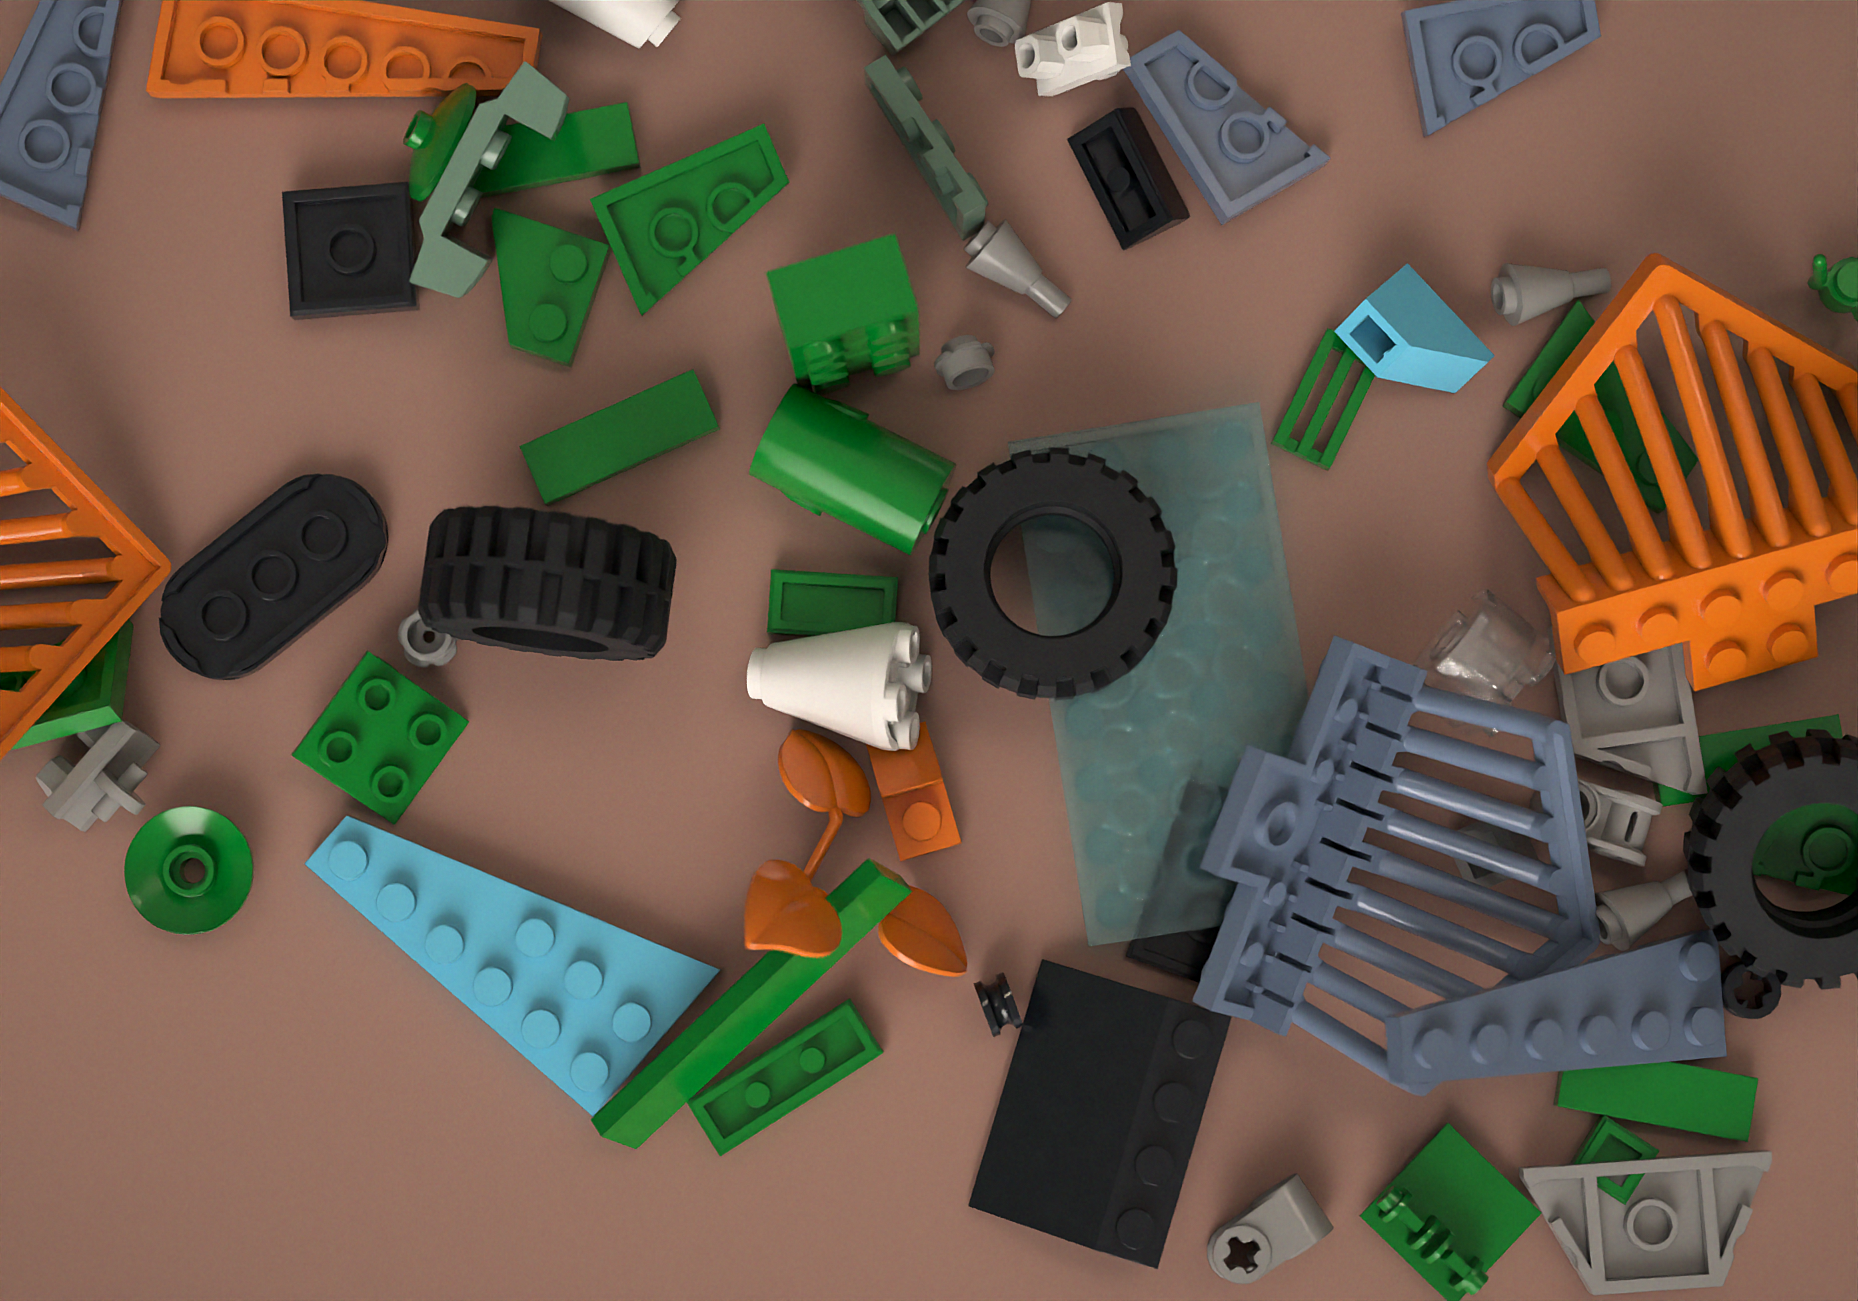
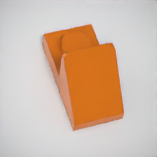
(915, 798)

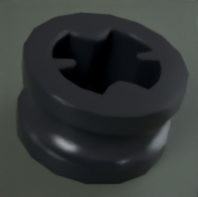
(1765, 1001)
(998, 1004)

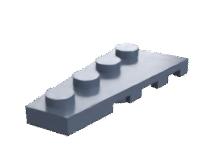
(55, 106)

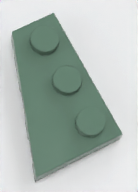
(927, 146)

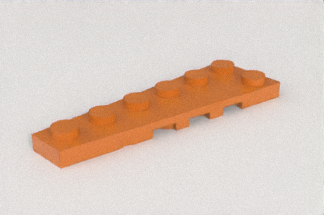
(329, 50)

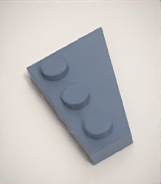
(1480, 48)
(1217, 130)

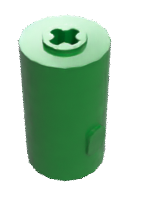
(852, 469)

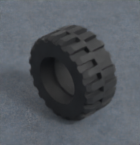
(1070, 488)
(547, 583)
(1722, 850)

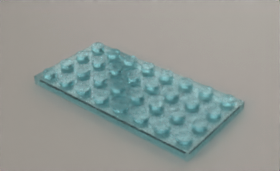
(1161, 745)

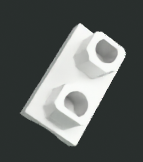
(1074, 50)

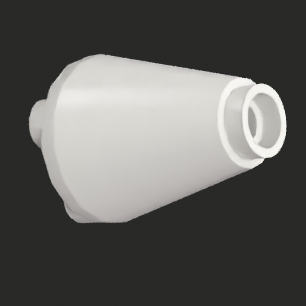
(848, 682)

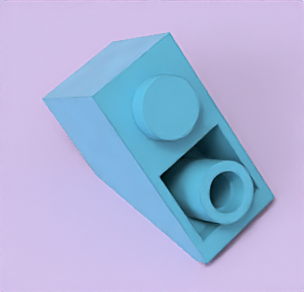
(1413, 336)

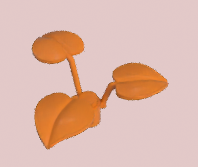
(794, 916)

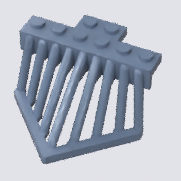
(1300, 828)

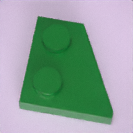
(546, 284)

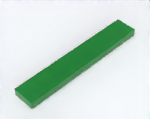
(743, 1013)

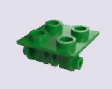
(380, 737)
(1450, 1215)

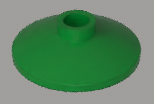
(436, 139)
(157, 866)

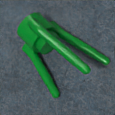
(1837, 284)

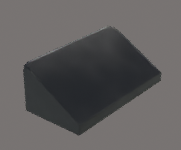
(1128, 177)

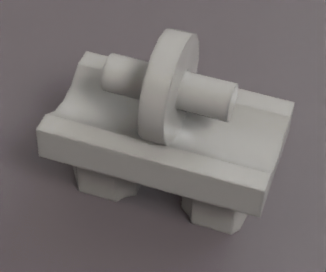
(101, 778)

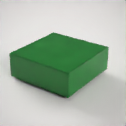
(1613, 1142)

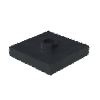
(350, 250)

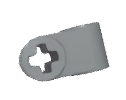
(1613, 821)
(1278, 1225)

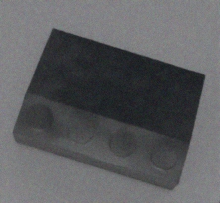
(1100, 1113)

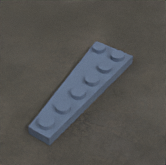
(1602, 1013)

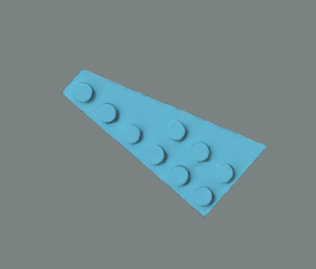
(542, 975)

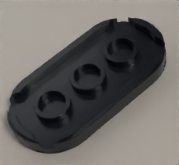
(273, 576)

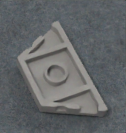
(1635, 717)
(1668, 1234)

